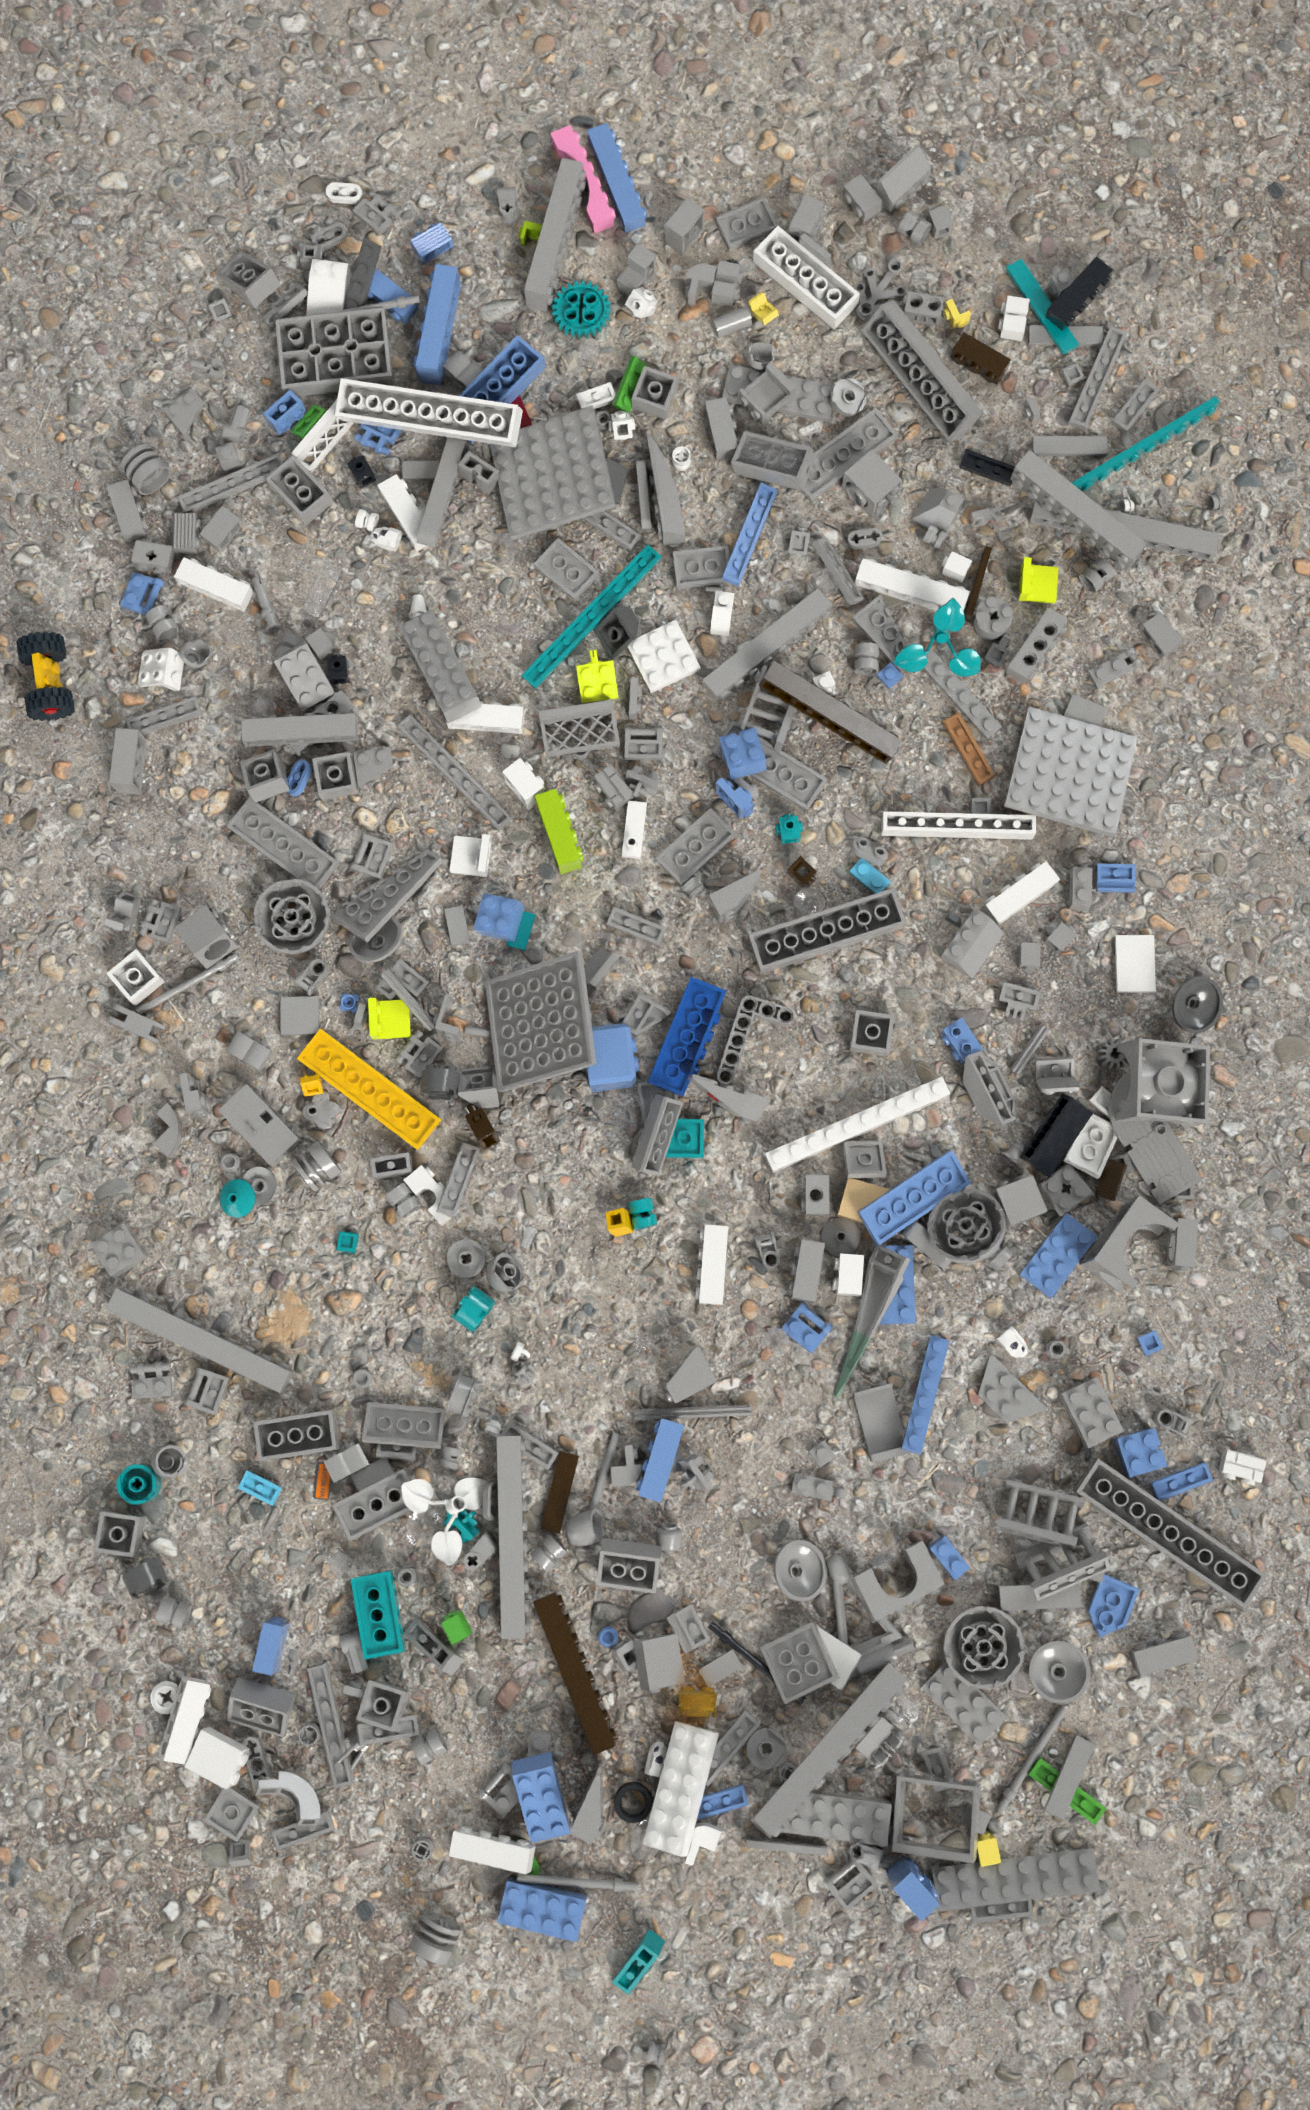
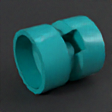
(640, 1207)

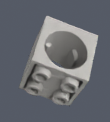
(207, 936)
(1019, 1199)

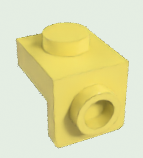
(762, 309)
(952, 315)

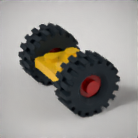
(50, 698)

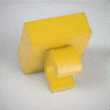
(311, 1085)

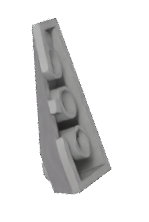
(740, 1104)

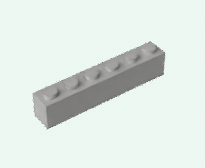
(299, 729)

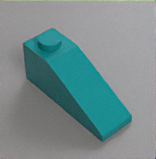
(639, 1961)

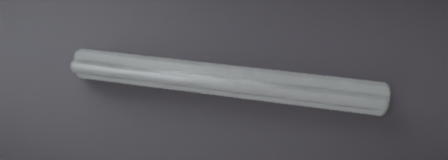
(692, 1412)

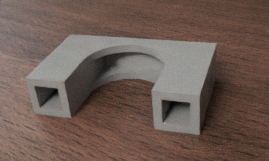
(924, 1581)

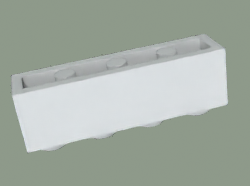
(403, 508)
(214, 584)
(492, 718)
(1022, 893)
(713, 1264)
(184, 1720)
(492, 1850)

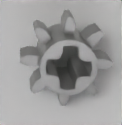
(523, 1372)

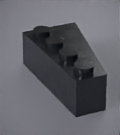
(1080, 294)

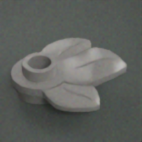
(324, 1110)

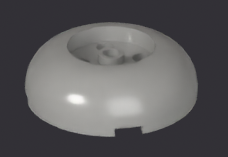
(274, 904)
(953, 1215)
(1002, 1662)

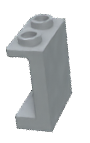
(767, 393)

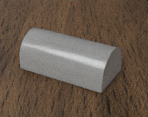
(732, 322)

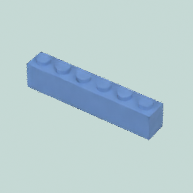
(616, 177)

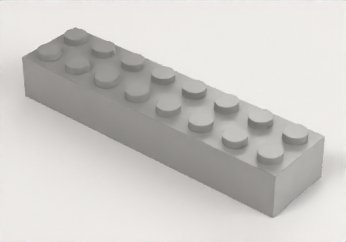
(555, 235)
(921, 371)
(1077, 511)
(826, 931)

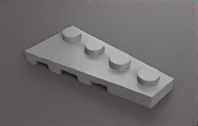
(881, 629)

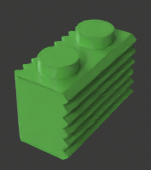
(456, 1626)

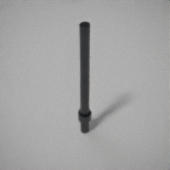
(726, 1637)

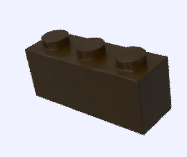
(980, 358)

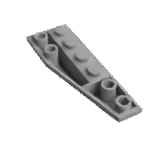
(666, 498)

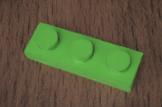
(629, 381)

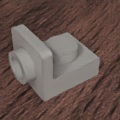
(799, 541)

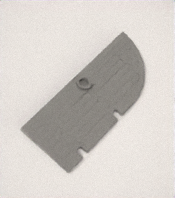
(1155, 1149)

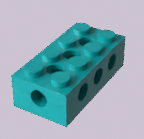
(367, 1622)

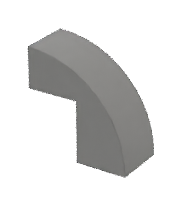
(171, 1139)

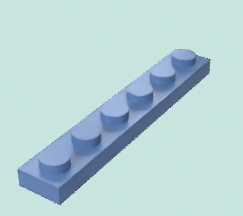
(749, 534)
(925, 1395)

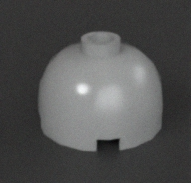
(505, 1272)

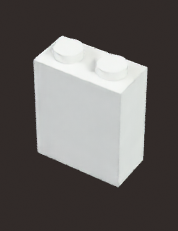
(217, 1758)

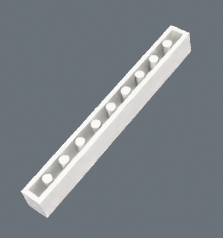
(857, 1124)

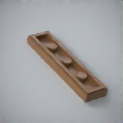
(968, 749)

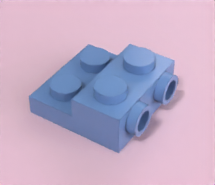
(738, 800)

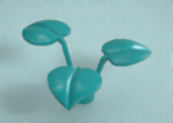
(946, 618)

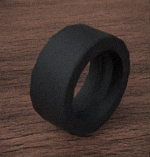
(630, 1818)

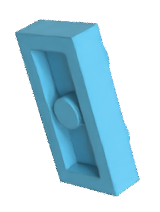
(869, 876)
(260, 1487)

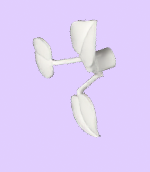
(468, 1496)

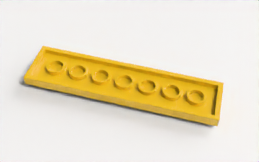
(369, 1089)

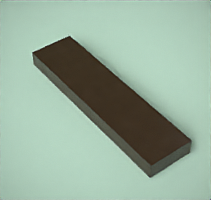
(977, 583)
(559, 1492)

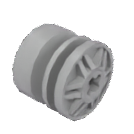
(145, 469)
(316, 1166)
(434, 1938)

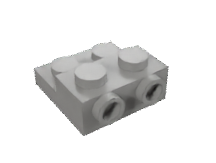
(195, 1101)

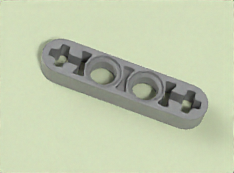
(643, 494)

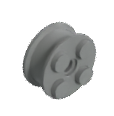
(463, 1395)

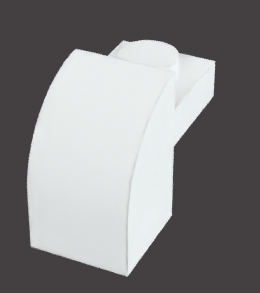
(722, 613)
(704, 1835)

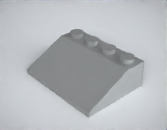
(589, 1817)

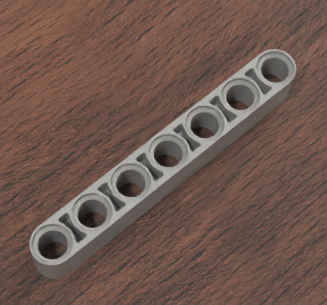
(441, 492)

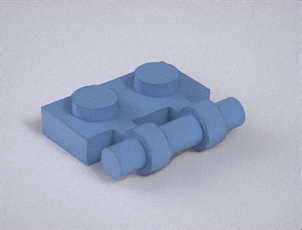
(386, 435)

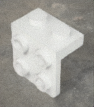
(161, 668)

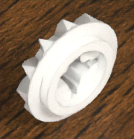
(157, 1698)

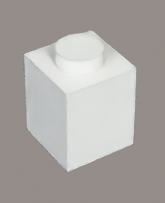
(956, 566)

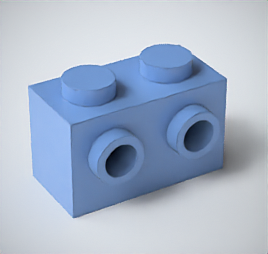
(284, 412)
(960, 1040)

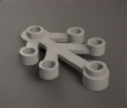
(878, 293)

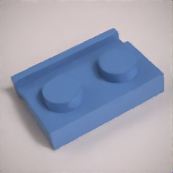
(1116, 878)

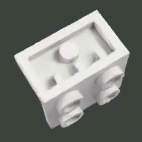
(471, 855)

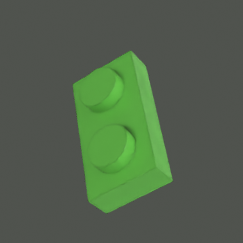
(308, 421)

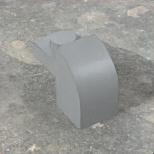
(699, 277)
(124, 912)
(628, 1473)

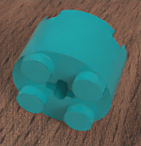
(473, 1309)
(138, 1494)

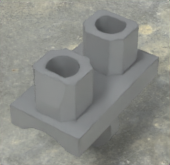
(641, 783)
(692, 1475)

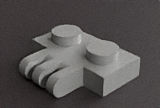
(1018, 999)

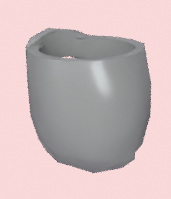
(168, 1461)
(580, 1530)

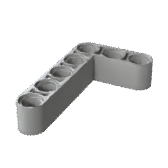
(743, 1033)

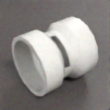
(681, 454)
(366, 520)

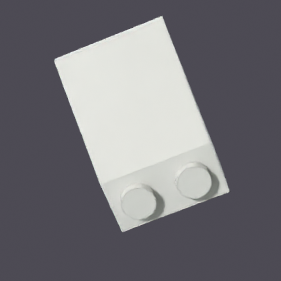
(327, 287)

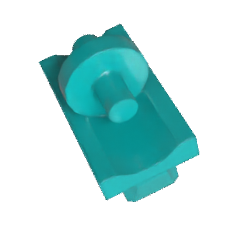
(465, 1523)

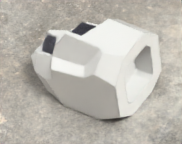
(386, 538)
(1013, 1343)
(656, 1759)

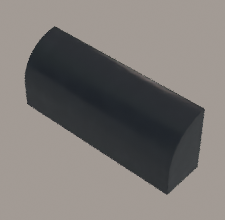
(1056, 1135)

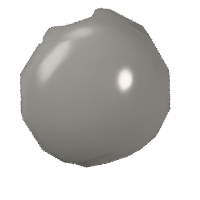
(760, 355)
(195, 653)

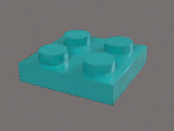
(687, 1139)

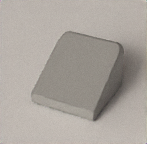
(219, 310)
(1125, 1159)
(240, 1853)

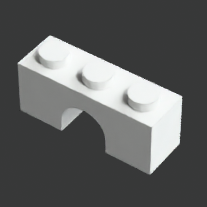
(421, 1181)

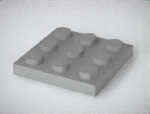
(799, 1663)

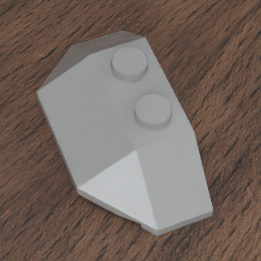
(988, 1089)

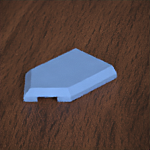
(1111, 1605)

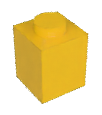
(619, 1222)

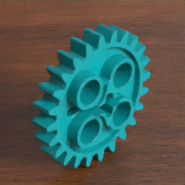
(564, 308)

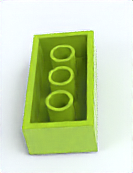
(557, 826)

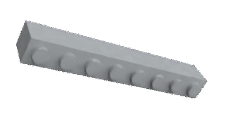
(767, 645)

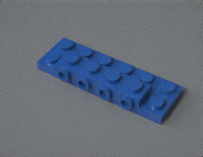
(687, 1037)

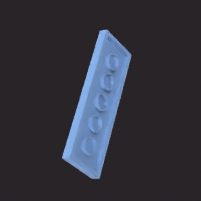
(913, 1197)

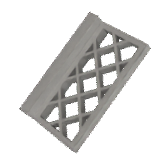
(574, 713)

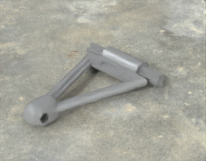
(876, 1651)

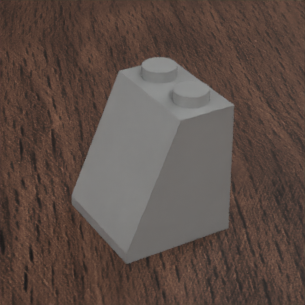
(690, 1377)

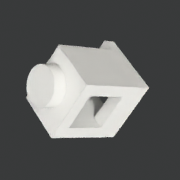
(825, 683)

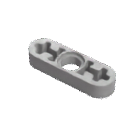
(259, 1748)

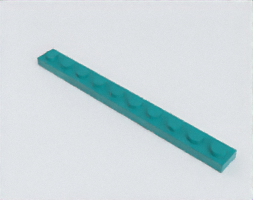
(1147, 444)
(591, 616)

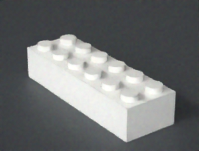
(806, 277)
(680, 1789)

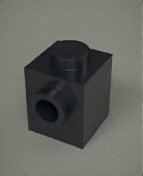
(361, 471)
(338, 669)

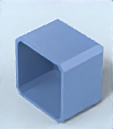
(614, 1058)

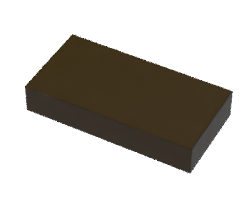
(1111, 1180)

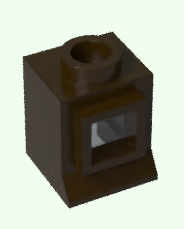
(802, 872)

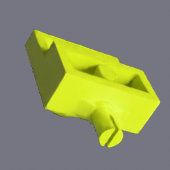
(597, 680)

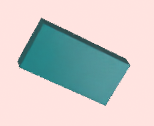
(523, 932)

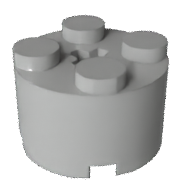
(995, 609)

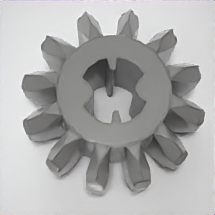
(1108, 1060)

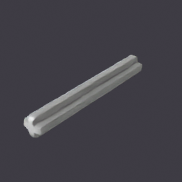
(406, 997)

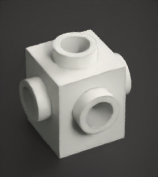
(641, 302)
(621, 425)

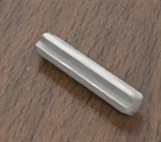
(1029, 1050)

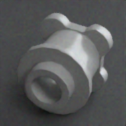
(1013, 1152)

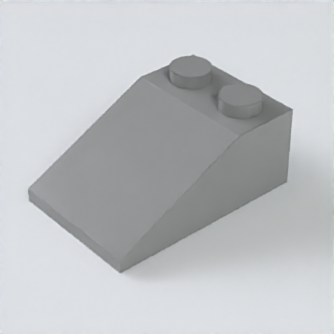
(248, 278)
(729, 900)

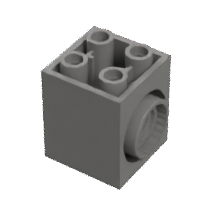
(872, 484)

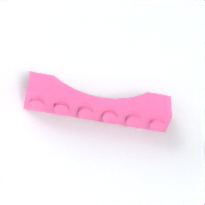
(598, 212)

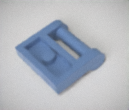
(137, 591)
(802, 1332)

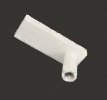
(634, 829)

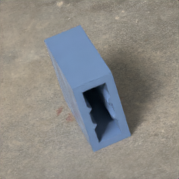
(271, 1646)

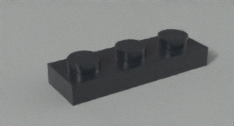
(987, 467)

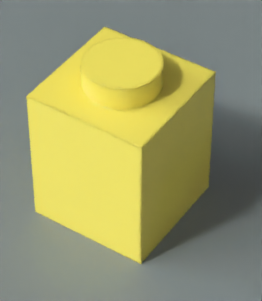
(987, 1849)

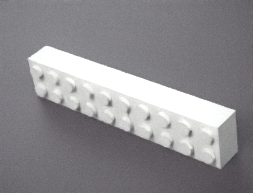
(428, 412)

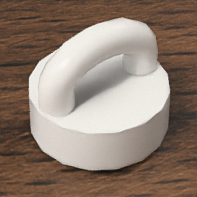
(516, 1354)

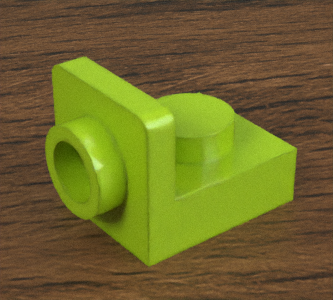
(529, 230)

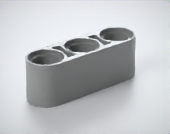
(919, 1238)

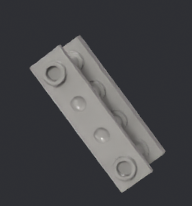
(783, 720)
(1046, 1533)
(1068, 1576)

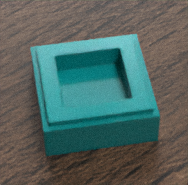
(347, 1242)

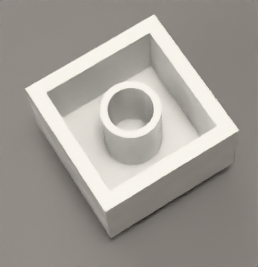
(523, 782)
(135, 977)
(849, 1275)

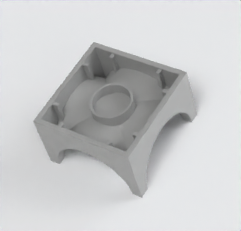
(1166, 1082)
(1107, 1254)

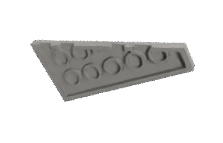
(381, 900)

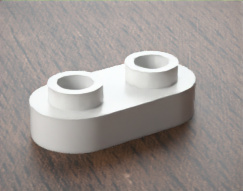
(344, 191)

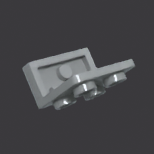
(445, 1030)
(1056, 1075)

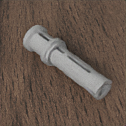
(268, 613)

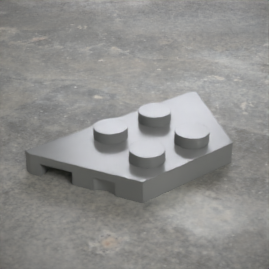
(1006, 1394)

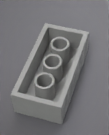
(296, 1435)

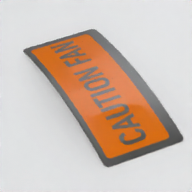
(322, 1482)

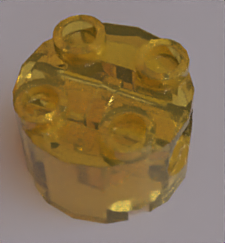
(697, 1702)

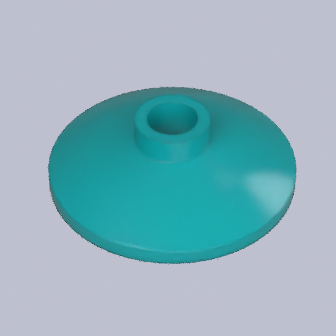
(244, 1198)

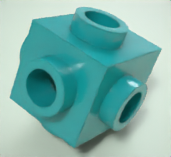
(789, 829)

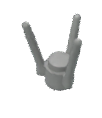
(354, 1746)

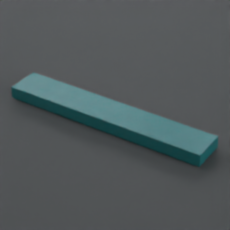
(1039, 304)

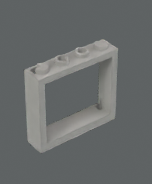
(931, 1850)

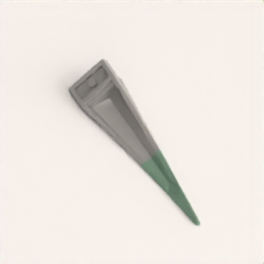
(880, 1287)

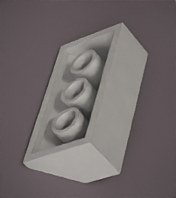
(656, 1134)

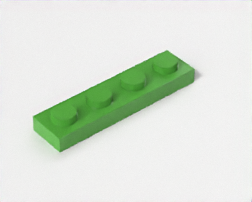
(1081, 1801)

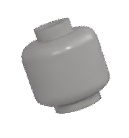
(669, 1537)

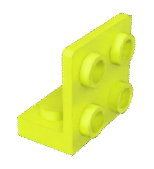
(1037, 582)
(388, 1019)

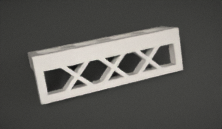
(316, 436)

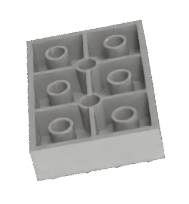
(333, 346)

